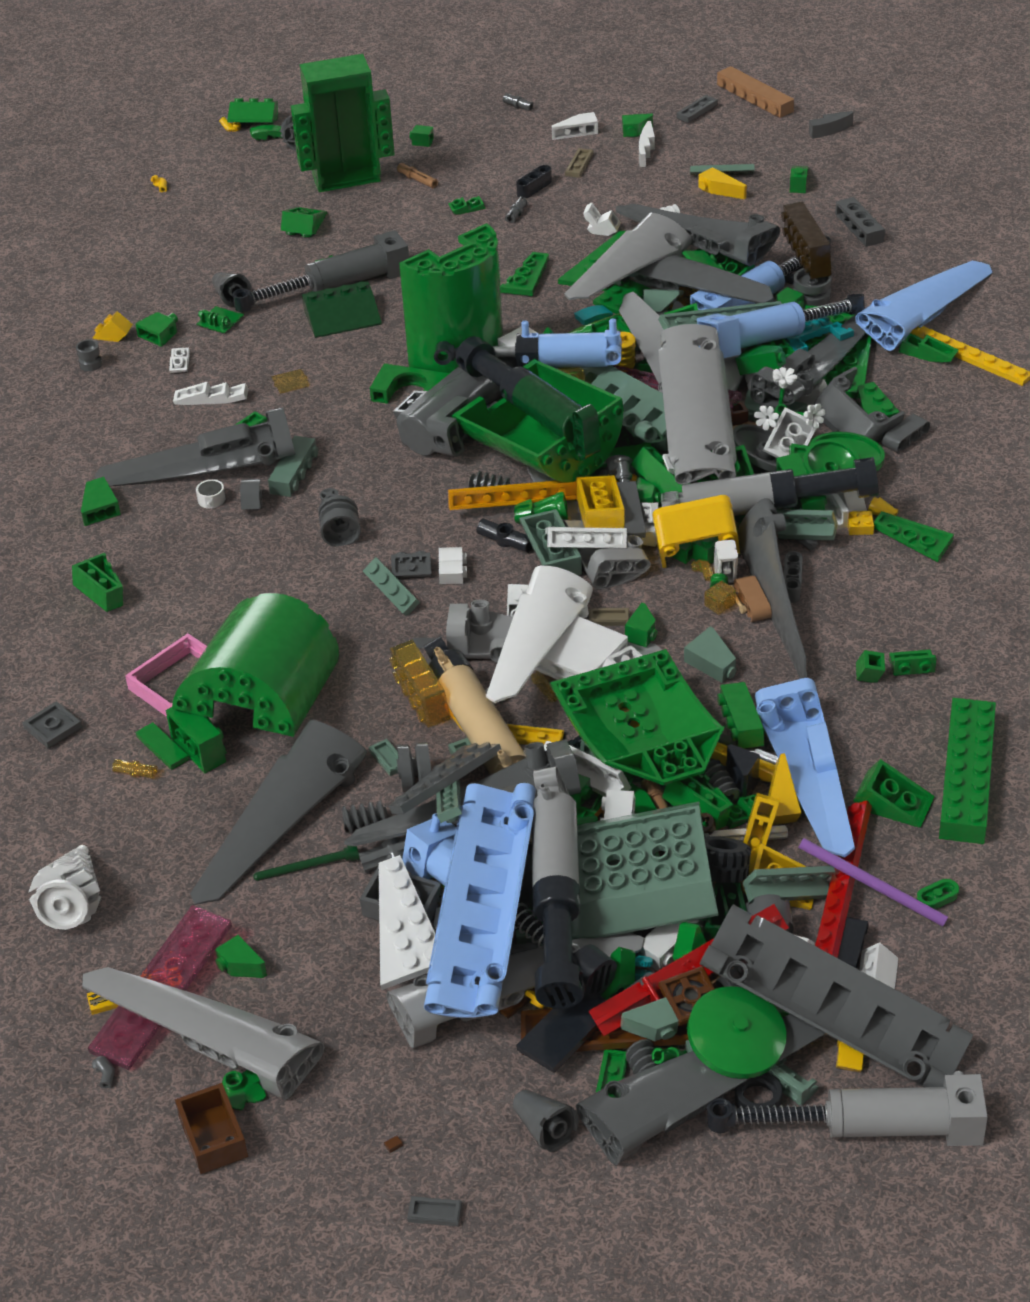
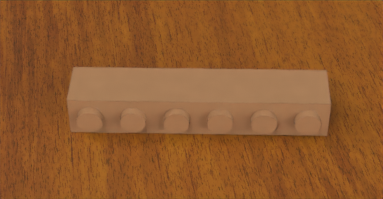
(755, 92)

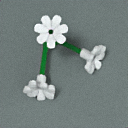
(768, 415)

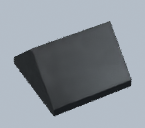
(743, 768)

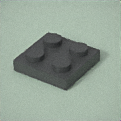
(52, 724)

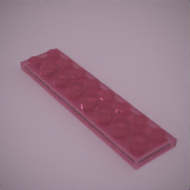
(174, 965)

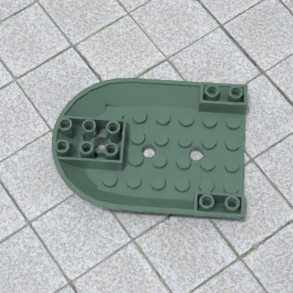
(643, 888)

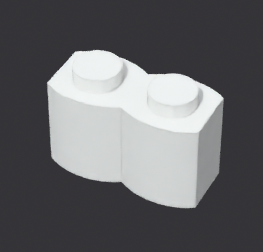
(451, 565)

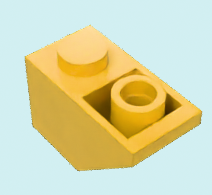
(113, 329)

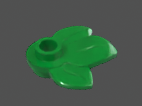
(245, 1090)

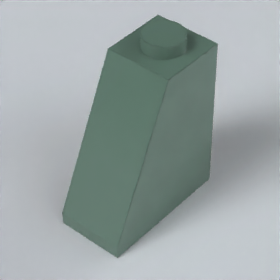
(711, 656)

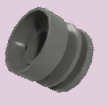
(339, 521)

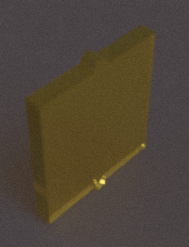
(290, 381)

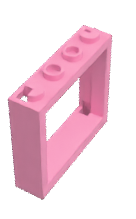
(157, 664)

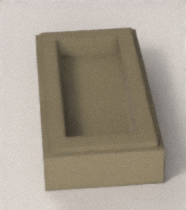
(609, 616)

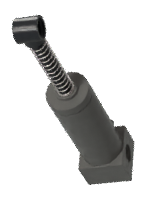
(339, 270)

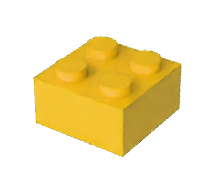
(860, 523)

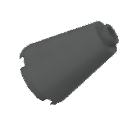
(227, 283)
(546, 1119)

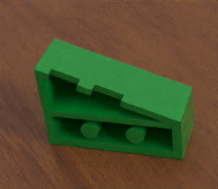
(98, 582)
(700, 790)

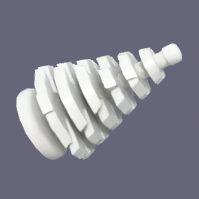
(66, 890)

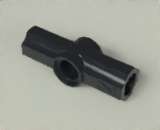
(504, 535)

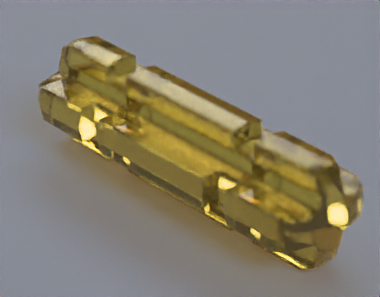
(544, 686)

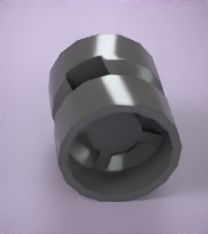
(89, 355)

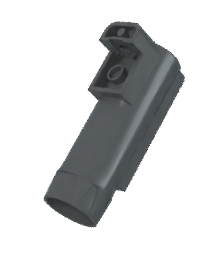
(429, 423)

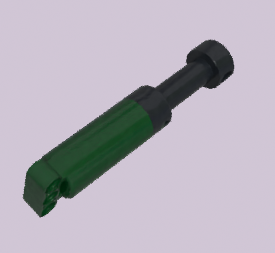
(534, 396)

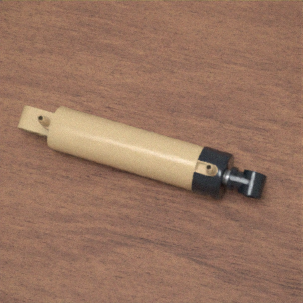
(470, 705)

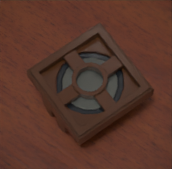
(689, 990)

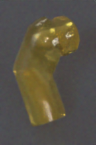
(704, 567)

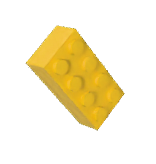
(600, 502)

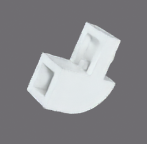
(601, 224)

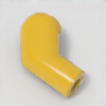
(230, 127)
(159, 182)

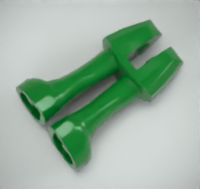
(550, 503)

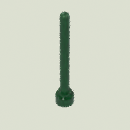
(349, 853)

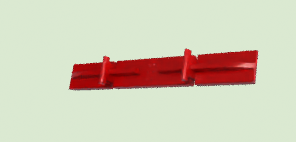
(609, 1013)

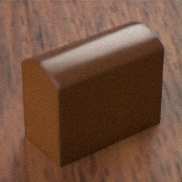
(393, 1144)

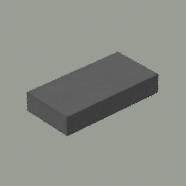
(434, 1211)

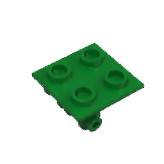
(218, 319)

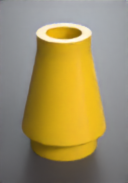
(879, 504)

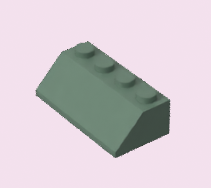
(550, 556)

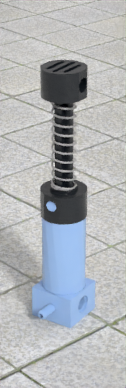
(428, 856)

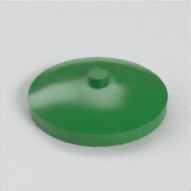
(861, 444)
(736, 1032)

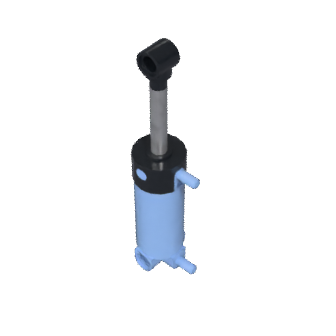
(554, 349)

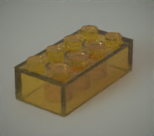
(419, 684)

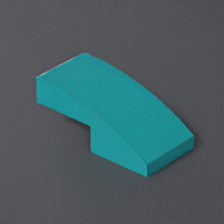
(592, 313)

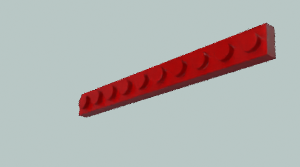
(842, 885)

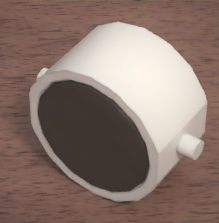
(210, 493)

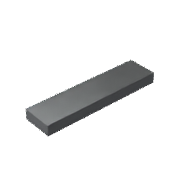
(632, 509)

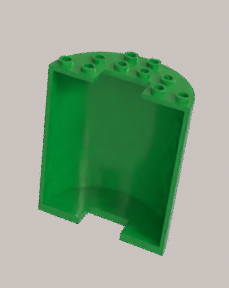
(452, 297)
(529, 442)
(263, 658)

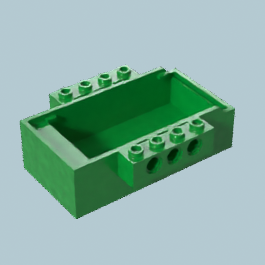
(341, 123)

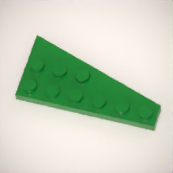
(578, 270)

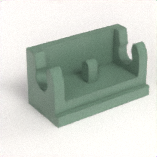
(793, 1084)

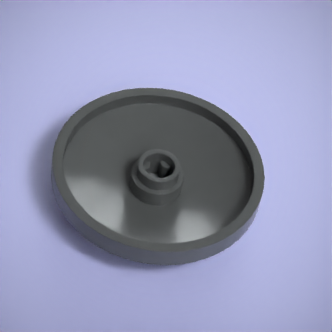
(754, 440)

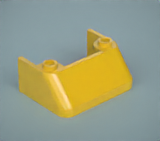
(694, 522)

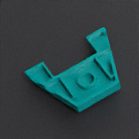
(816, 329)

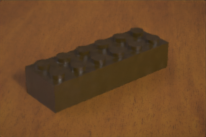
(806, 240)

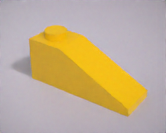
(718, 183)
(783, 790)
(760, 820)

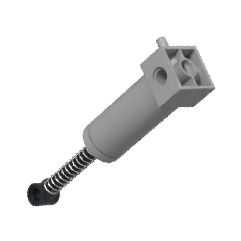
(948, 1110)

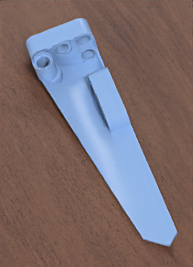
(918, 303)
(797, 727)

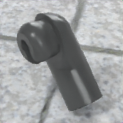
(107, 1069)

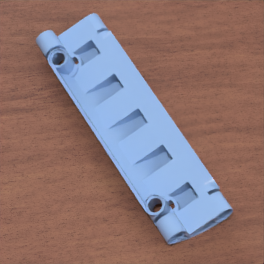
(480, 902)

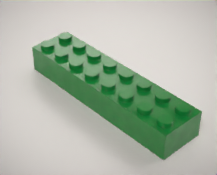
(967, 771)

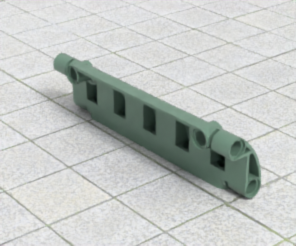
(641, 403)

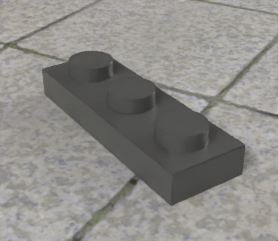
(697, 108)

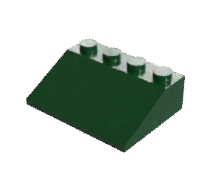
(341, 309)

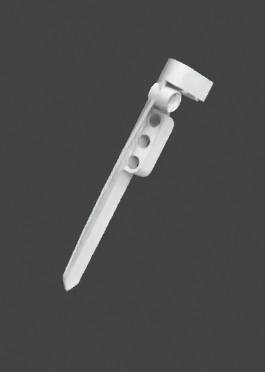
(541, 617)

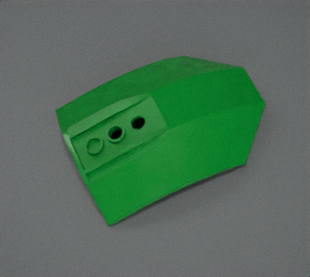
(673, 729)

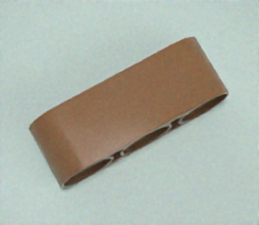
(753, 598)

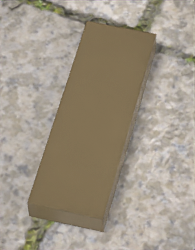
(579, 163)

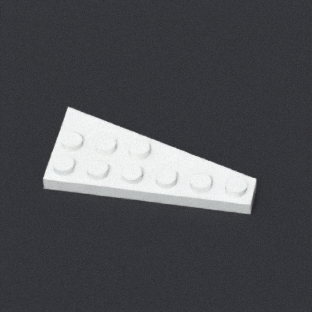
(404, 926)

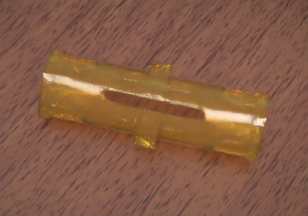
(134, 768)

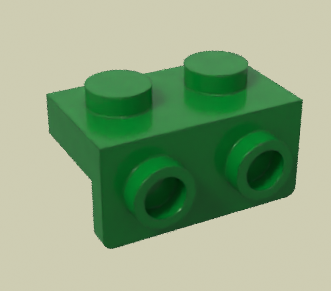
(912, 662)

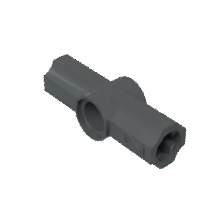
(388, 849)

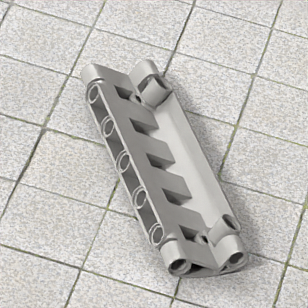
(696, 403)

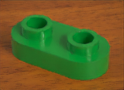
(934, 895)

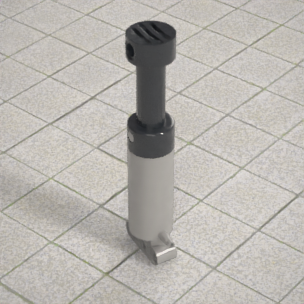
(781, 487)
(556, 889)

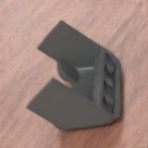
(847, 416)

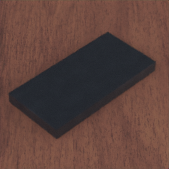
(560, 1034)

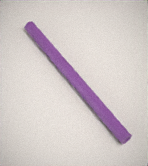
(873, 882)

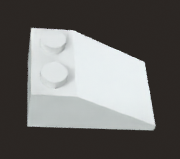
(789, 429)

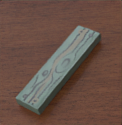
(726, 169)

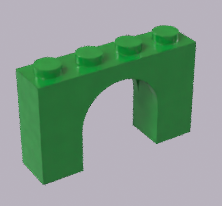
(394, 377)

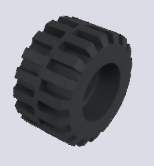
(727, 859)

